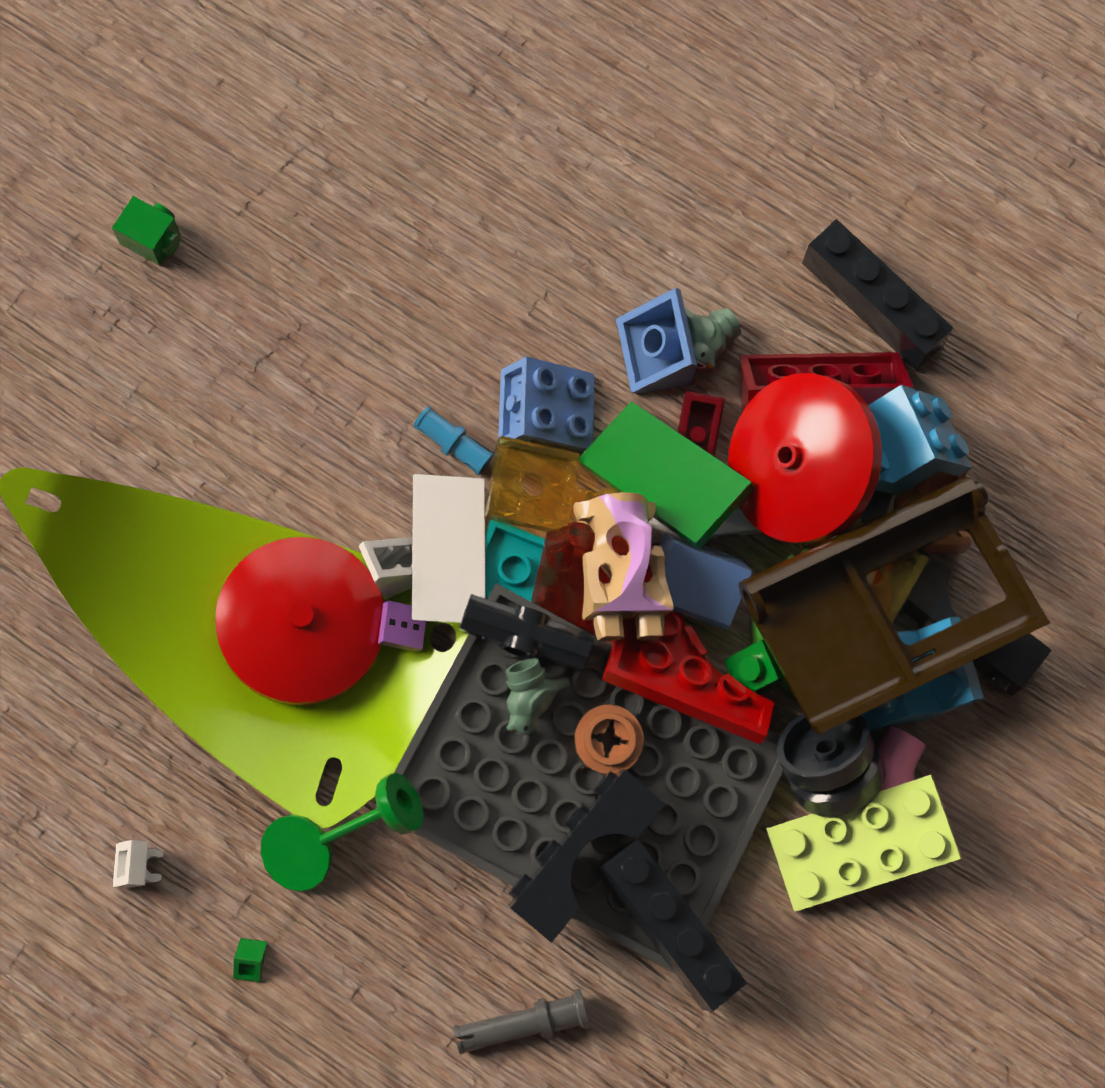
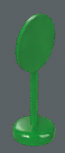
(300, 852)

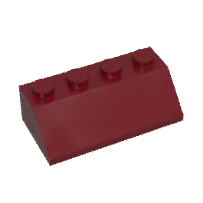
(867, 373)

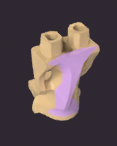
(626, 593)

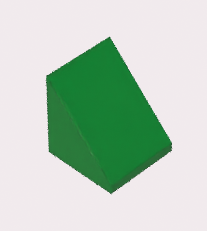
(249, 960)

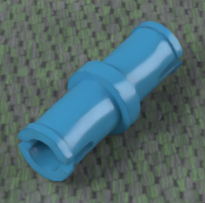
(453, 440)

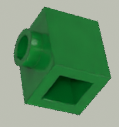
(147, 230)

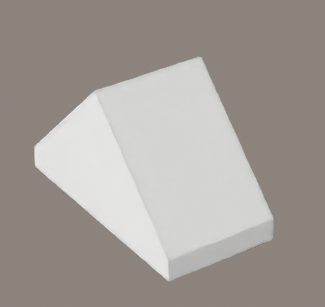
(389, 564)

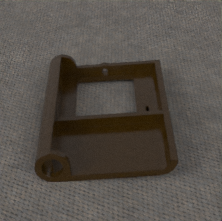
(834, 632)

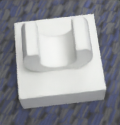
(131, 864)

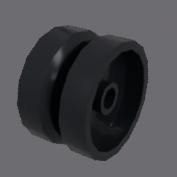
(832, 769)

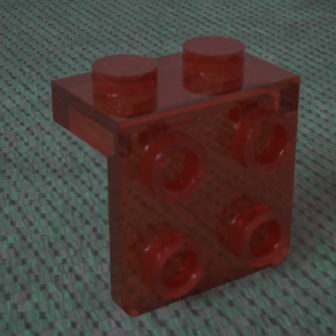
(561, 573)

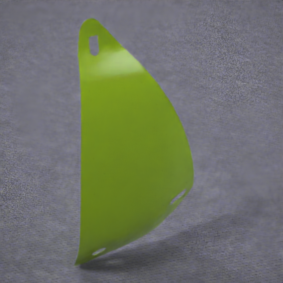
(147, 588)

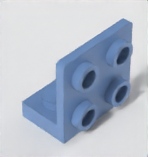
(547, 403)

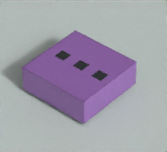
(399, 629)

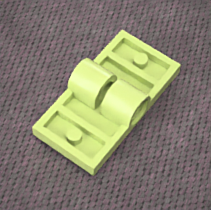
(881, 842)

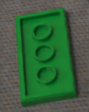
(688, 485)

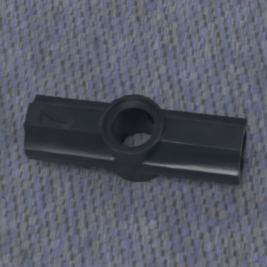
(526, 632)

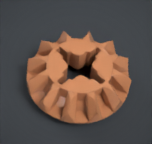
(624, 727)

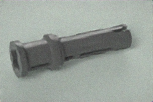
(544, 1019)

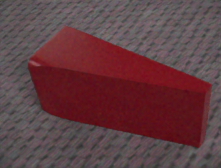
(701, 419)

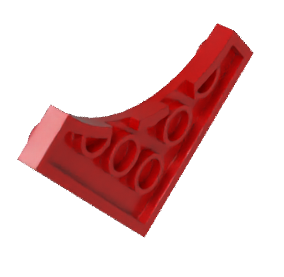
(682, 678)

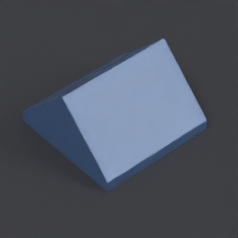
(657, 344)
(703, 580)

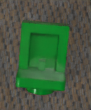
(754, 667)

